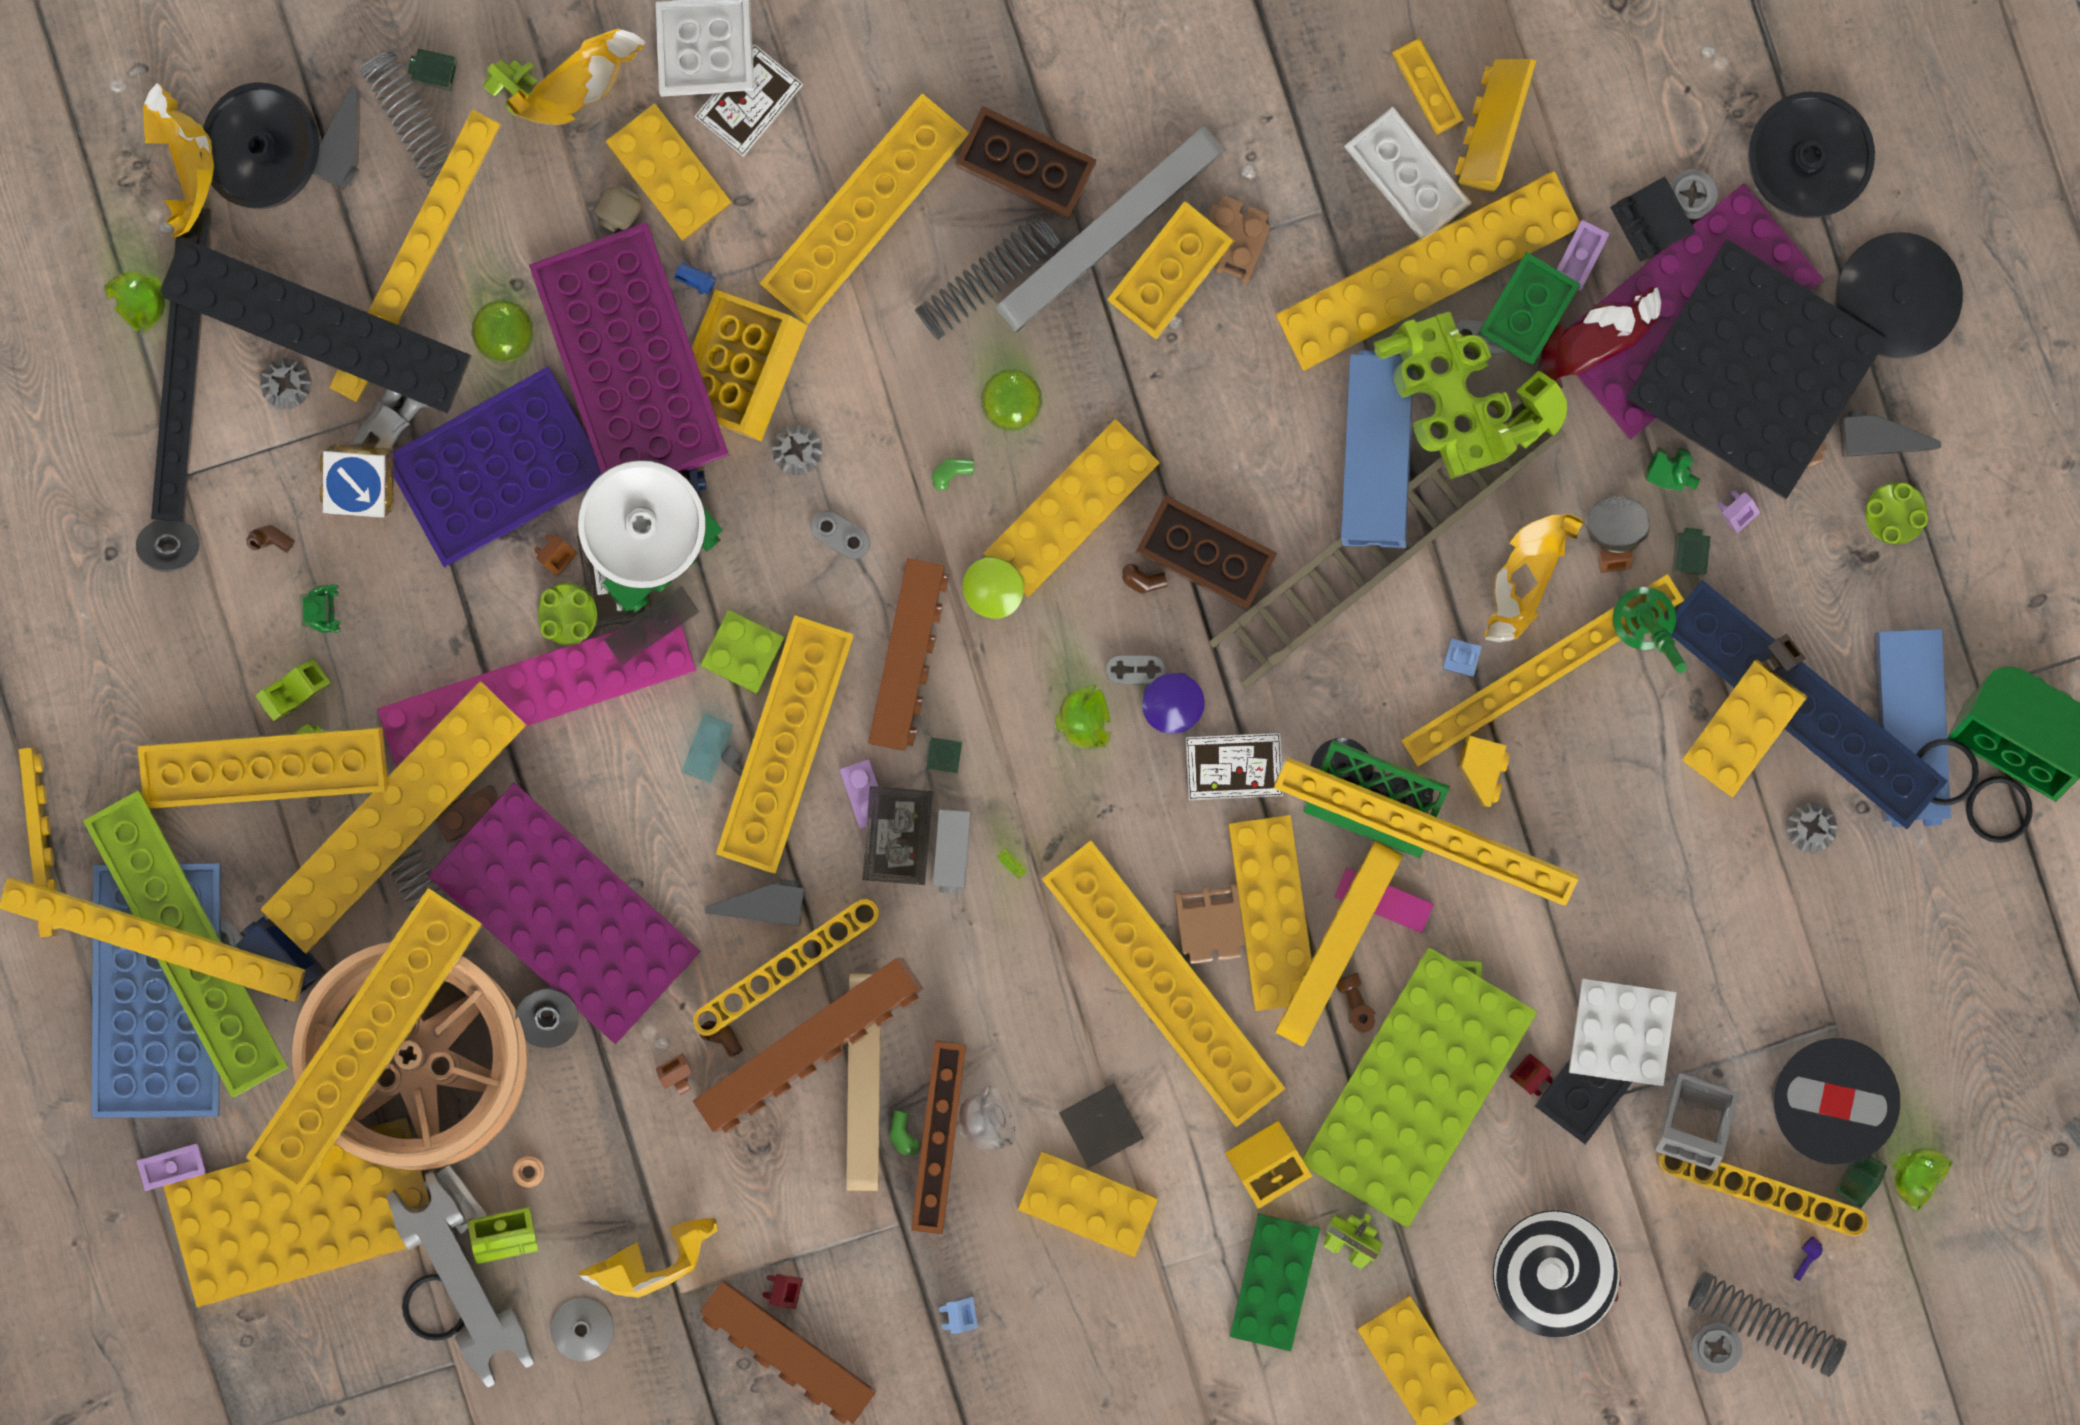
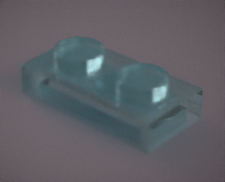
(707, 748)

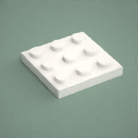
(704, 46)
(1622, 1032)

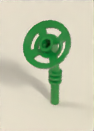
(1645, 618)

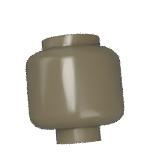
(618, 209)

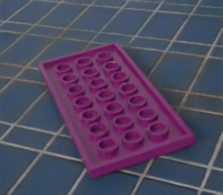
(1676, 275)
(628, 353)
(564, 912)

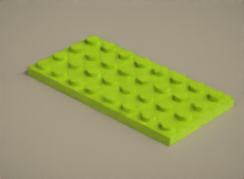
(1418, 1087)

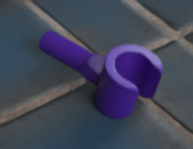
(1813, 1249)

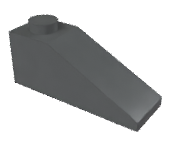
(340, 145)
(1876, 435)
(770, 903)

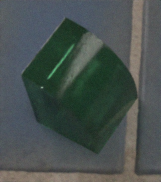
(1861, 1180)

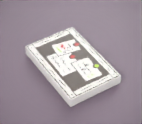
(745, 115)
(1233, 766)

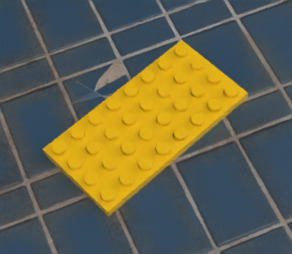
(255, 1232)

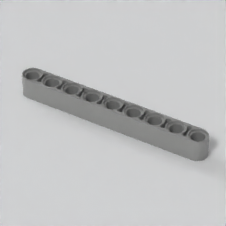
(1110, 229)

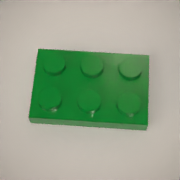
(1528, 308)

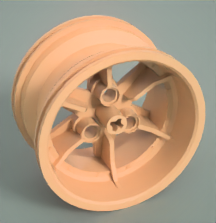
(417, 1078)

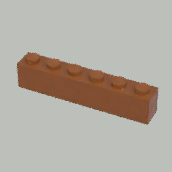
(907, 653)
(938, 1137)
(788, 1352)

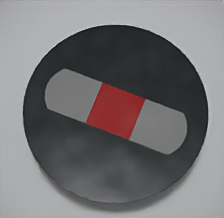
(1836, 1101)

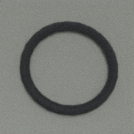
(1975, 770)
(1999, 839)
(405, 1307)

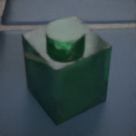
(432, 69)
(1691, 552)
(944, 755)

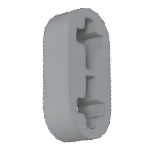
(1134, 661)

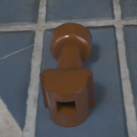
(1360, 1014)

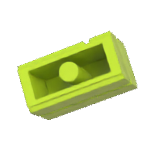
(502, 1235)

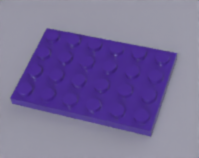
(496, 467)

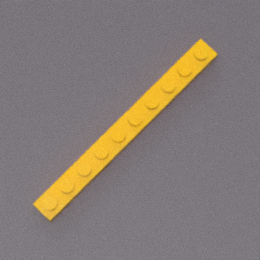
(427, 232)
(1526, 680)
(1426, 831)
(152, 939)

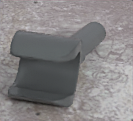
(731, 757)

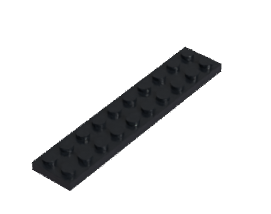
(315, 325)

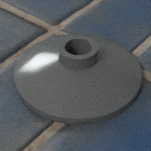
(165, 536)
(551, 1030)

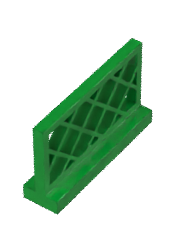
(1366, 759)

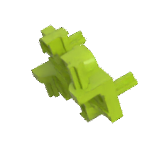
(1488, 437)

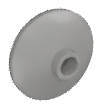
(598, 1325)

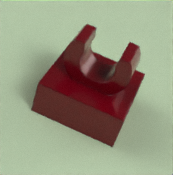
(1531, 1074)
(784, 1290)

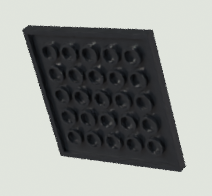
(1756, 369)

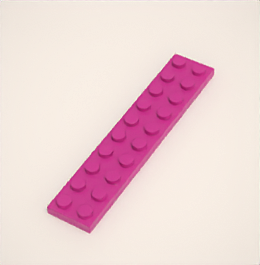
(542, 686)

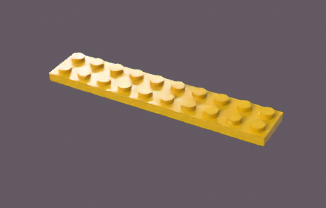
(1428, 270)
(393, 819)
(1163, 983)
(364, 1041)

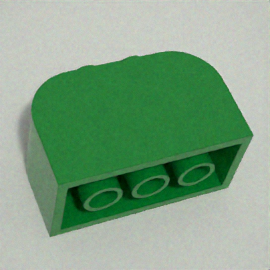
(2023, 730)

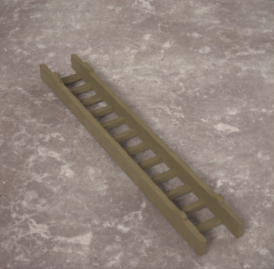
(1250, 648)

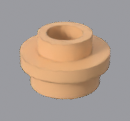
(519, 1176)

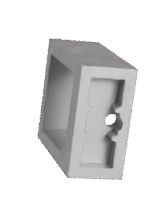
(951, 850)
(1687, 1146)

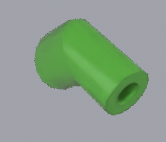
(948, 469)
(900, 1137)

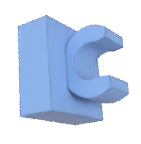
(1462, 657)
(961, 1315)

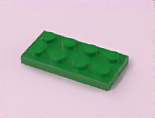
(1274, 1282)

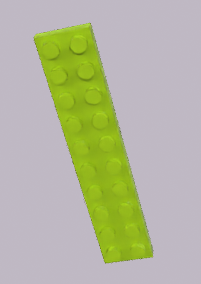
(161, 893)

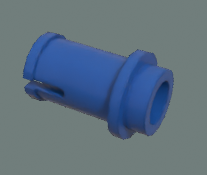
(695, 278)

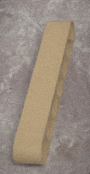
(863, 1106)

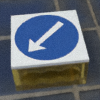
(357, 480)

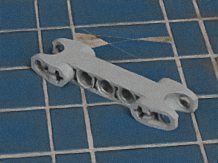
(434, 1229)

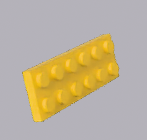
(1074, 505)
(1270, 908)

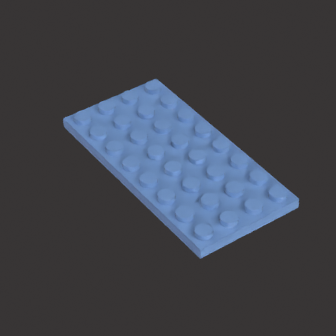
(142, 1040)

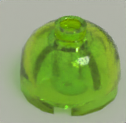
(137, 299)
(502, 331)
(1011, 400)
(1083, 718)
(1919, 1175)

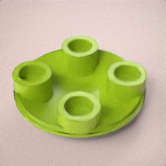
(1896, 513)
(993, 587)
(567, 614)

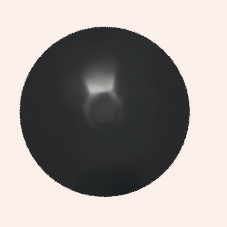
(261, 145)
(1811, 154)
(1902, 291)

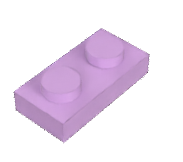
(1582, 252)
(857, 782)
(171, 1166)

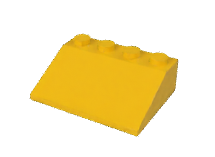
(1495, 123)
(745, 360)

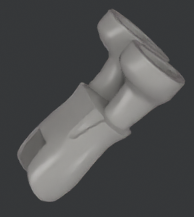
(387, 421)

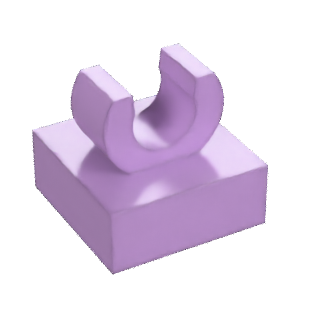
(1740, 512)

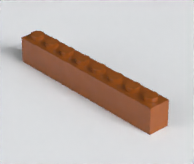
(808, 1045)

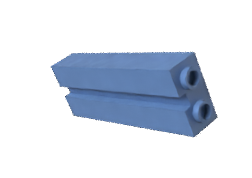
(1376, 454)
(1914, 702)

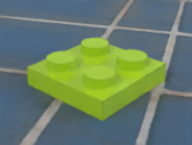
(742, 651)

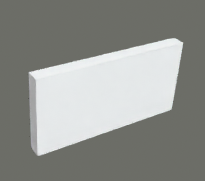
(1407, 174)

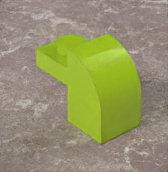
(1543, 404)
(293, 690)

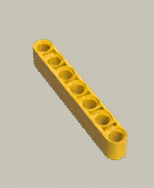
(1338, 943)
(793, 953)
(1776, 1197)

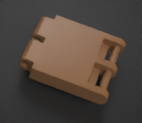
(1247, 231)
(1210, 924)

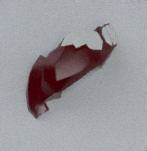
(1599, 335)

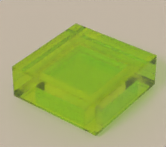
(1011, 863)

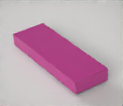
(1394, 904)

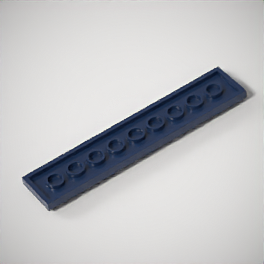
(1824, 722)

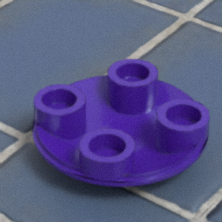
(1173, 703)

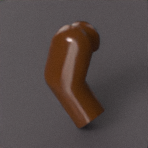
(268, 536)
(1140, 582)
(725, 1037)

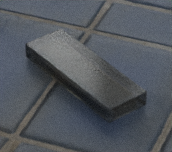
(652, 625)

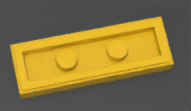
(1427, 86)

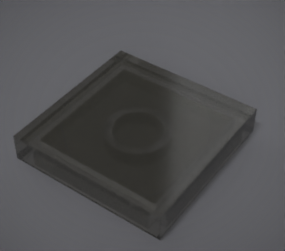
(1101, 1125)

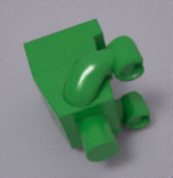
(1671, 472)
(317, 609)

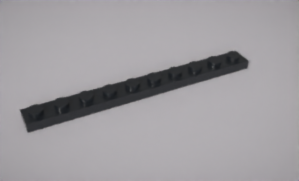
(178, 397)

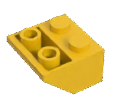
(1480, 768)
(1268, 1164)

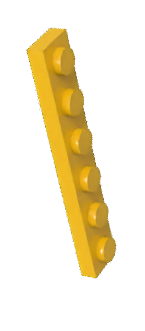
(37, 826)

